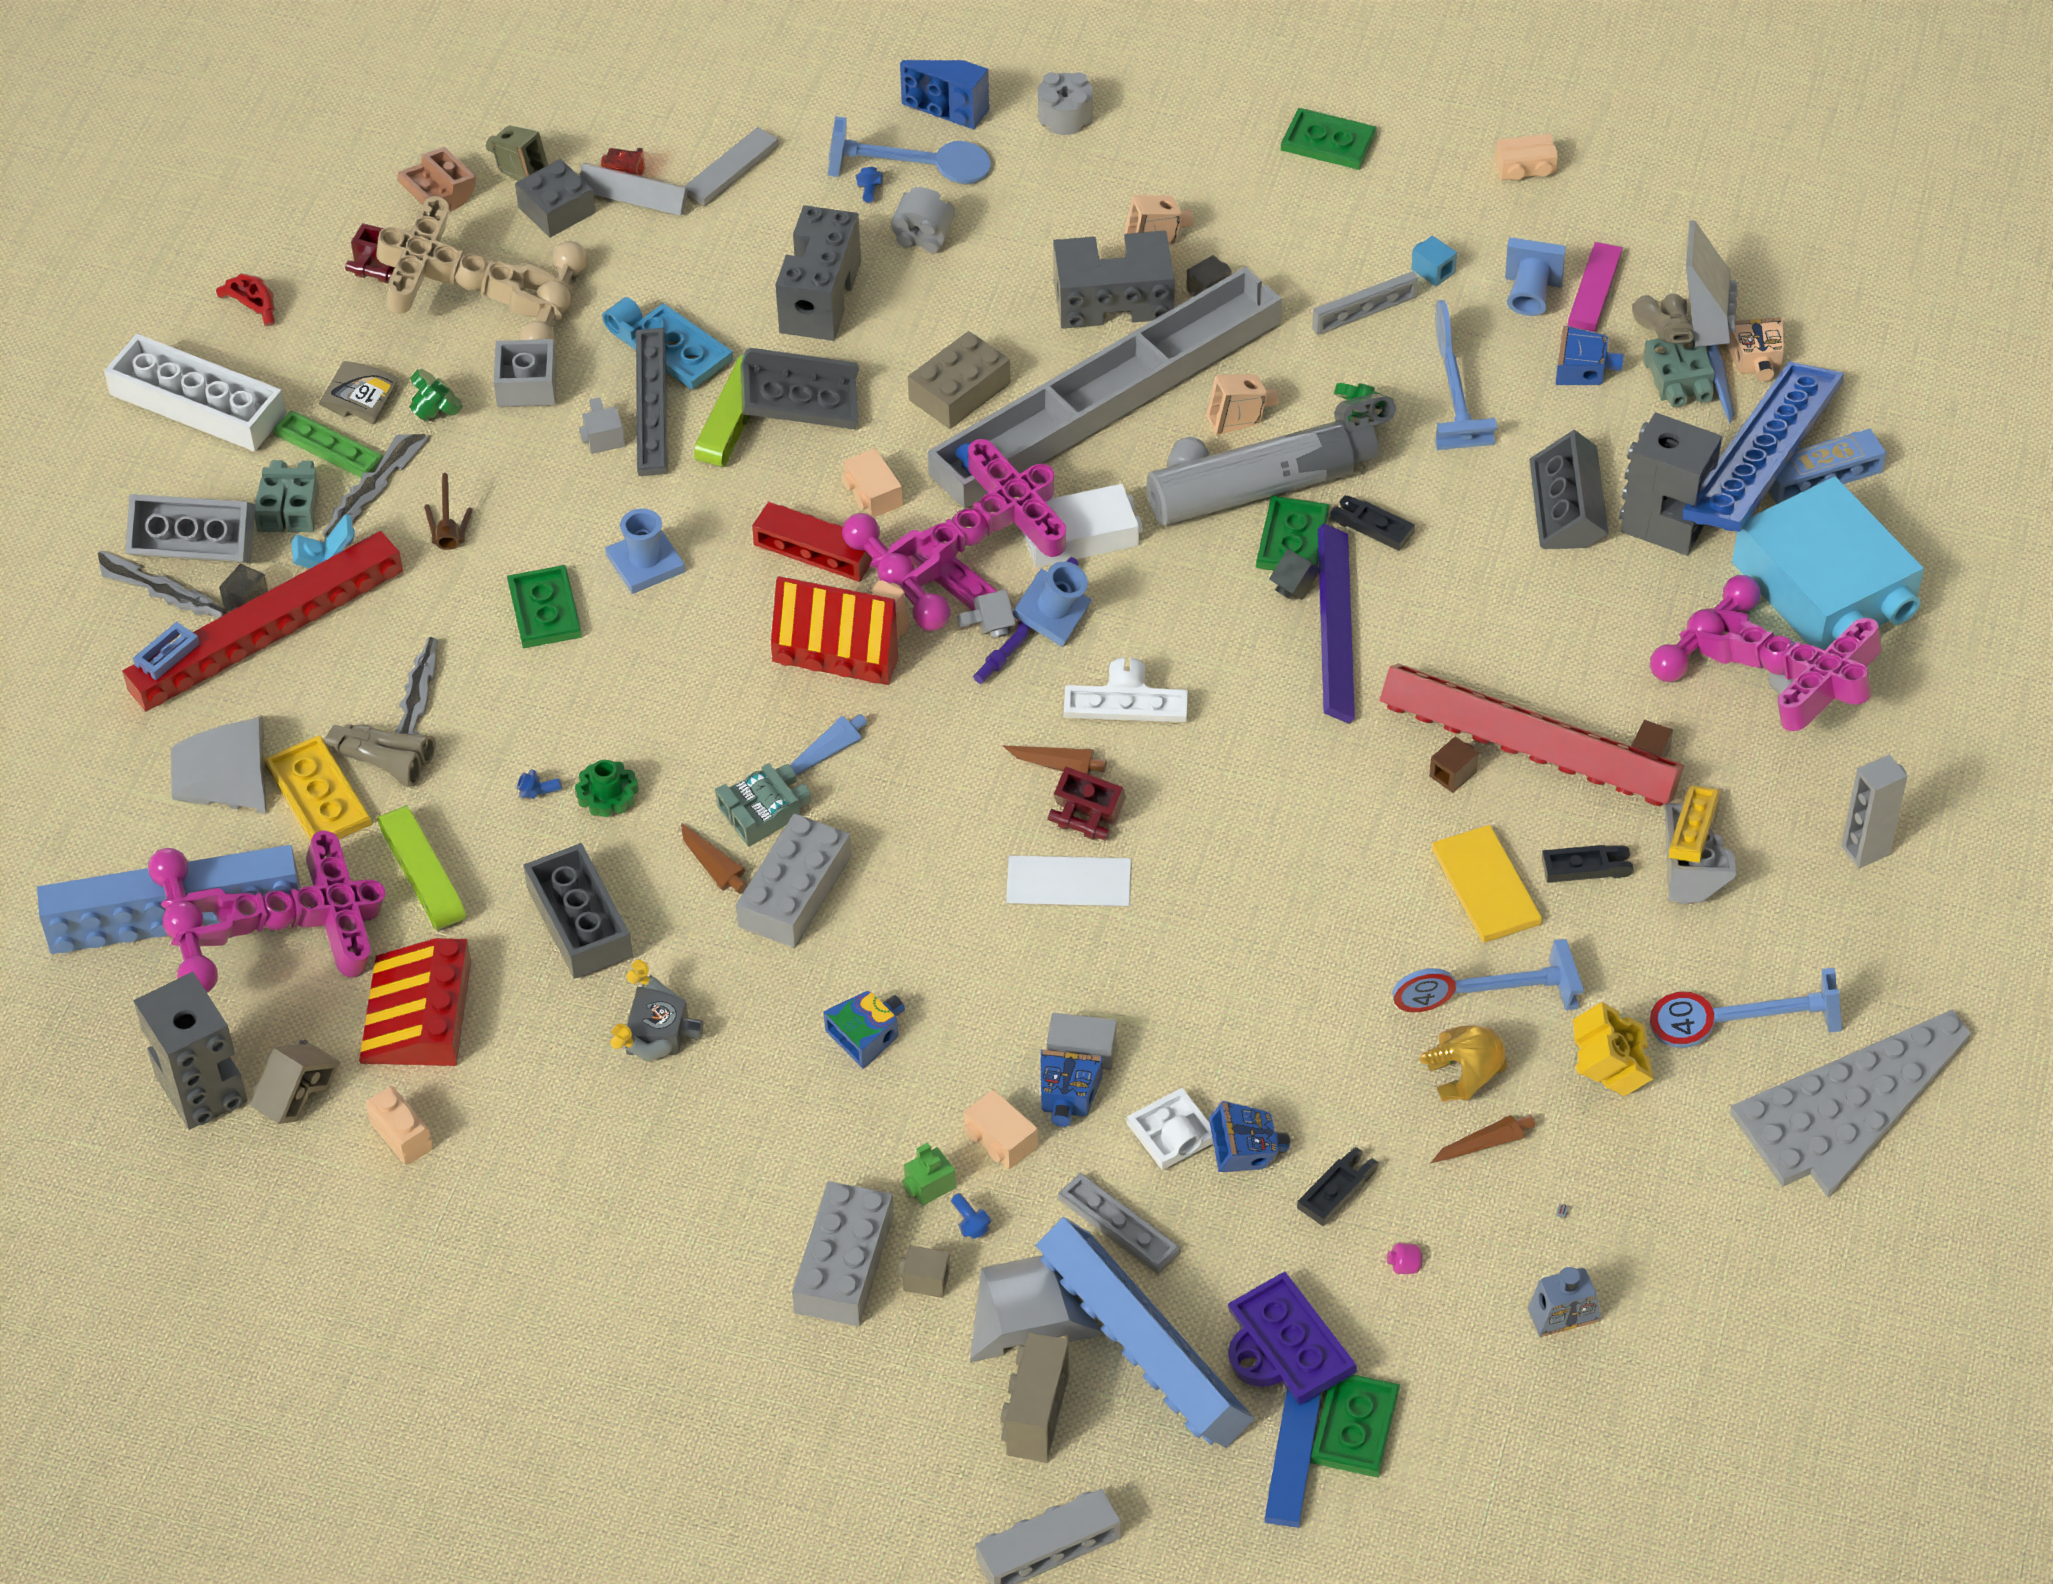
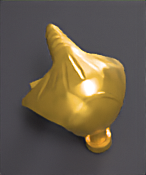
(1478, 1052)

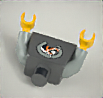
(655, 1020)

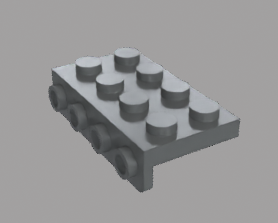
(799, 388)

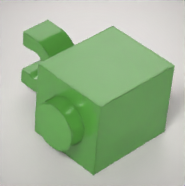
(928, 1175)

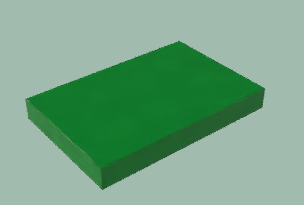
(1328, 138)
(1291, 526)
(544, 606)
(1355, 1425)

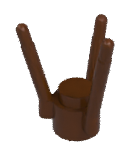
(447, 533)

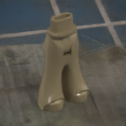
(1669, 322)
(392, 752)

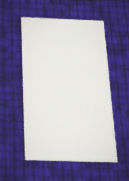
(1068, 880)

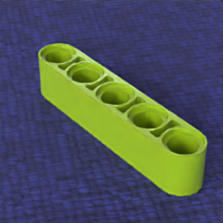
(724, 423)
(421, 868)

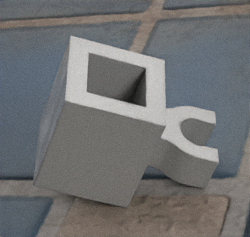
(601, 428)
(991, 612)

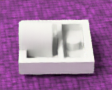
(1171, 1128)

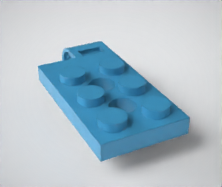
(626, 318)

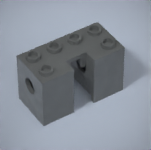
(814, 278)
(1093, 286)
(1665, 476)
(190, 1050)

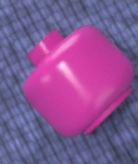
(1405, 1258)

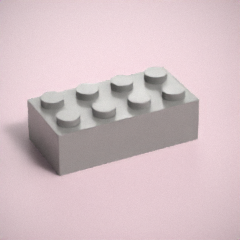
(190, 528)
(794, 880)
(843, 1253)

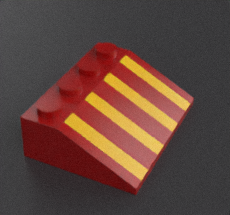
(834, 630)
(417, 1004)

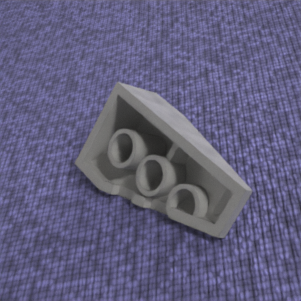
(1693, 880)

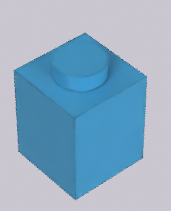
(1434, 260)

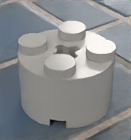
(1065, 102)
(922, 219)

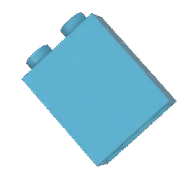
(1828, 564)

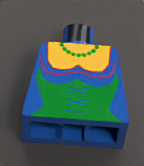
(864, 1025)

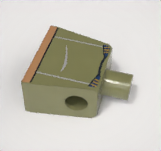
(517, 152)

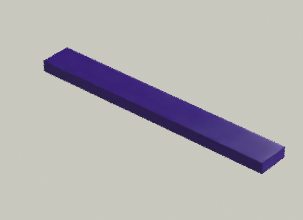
(1336, 624)

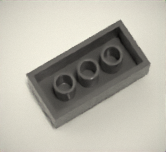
(578, 910)

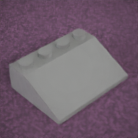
(1710, 291)

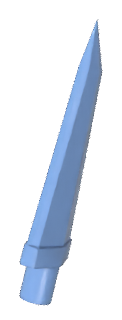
(1721, 380)
(833, 740)

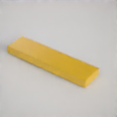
(1694, 824)

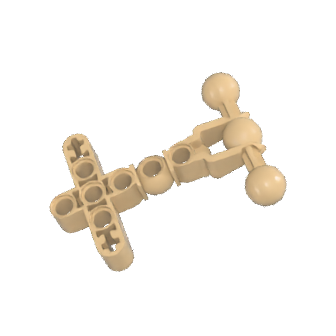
(423, 255)

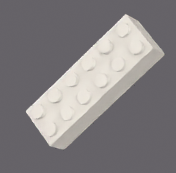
(195, 392)

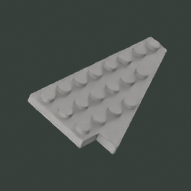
(1843, 1109)

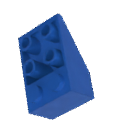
(946, 89)

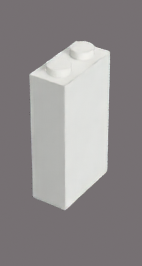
(1094, 522)

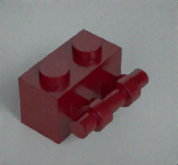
(364, 253)
(1090, 797)

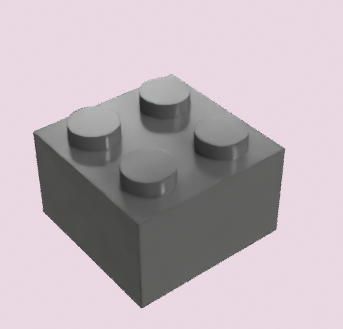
(555, 198)

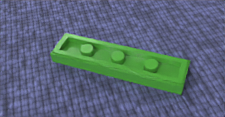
(327, 444)

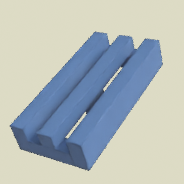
(169, 654)

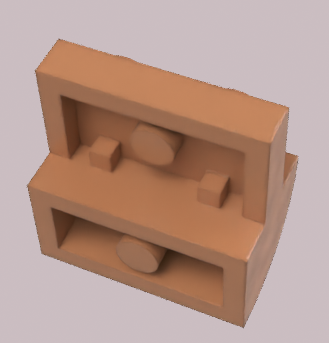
(439, 176)

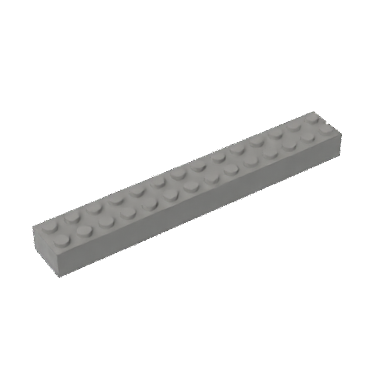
(1114, 380)

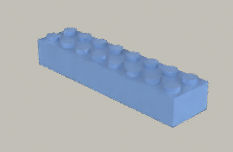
(129, 903)
(1144, 1333)

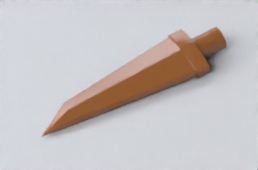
(1058, 758)
(717, 864)
(1498, 1133)

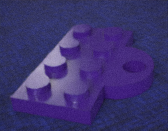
(1286, 1341)

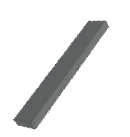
(651, 402)

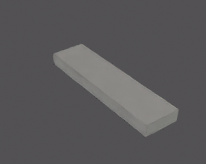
(731, 166)
(635, 189)
(1365, 303)
(1119, 1223)

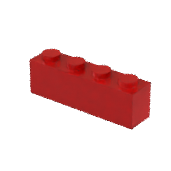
(808, 541)

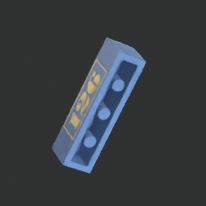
(1844, 457)

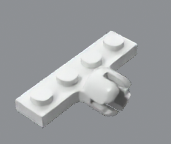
(1126, 698)

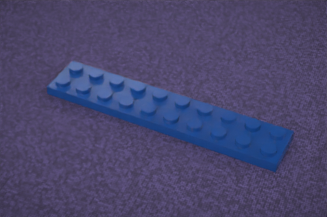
(1764, 446)

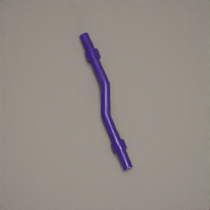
(998, 658)

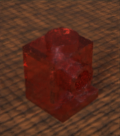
(624, 160)

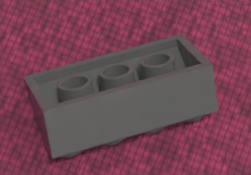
(1568, 493)

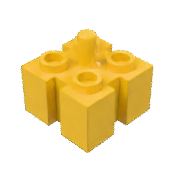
(1612, 1049)

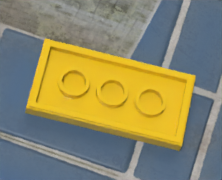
(317, 789)
(1486, 883)

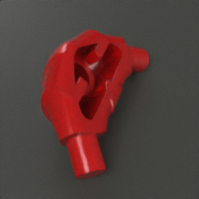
(252, 293)

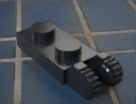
(1373, 522)
(1586, 863)
(1336, 1187)

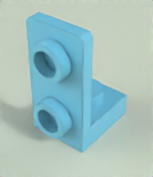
(311, 552)

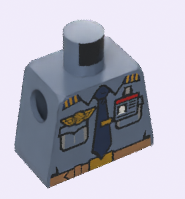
(1564, 1302)

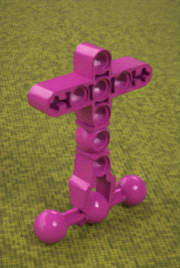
(1003, 485)
(1816, 673)
(185, 921)

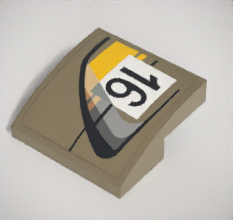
(359, 391)

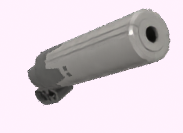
(1269, 465)

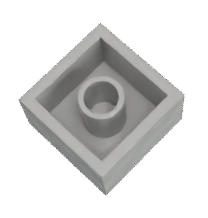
(525, 372)

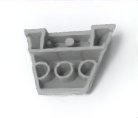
(221, 766)
(1024, 1299)

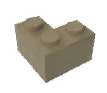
(289, 1078)

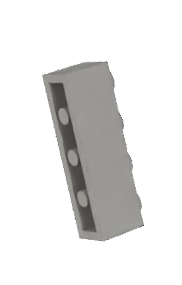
(1874, 811)
(1049, 1539)

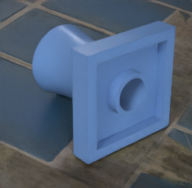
(1533, 268)
(645, 553)
(1054, 601)

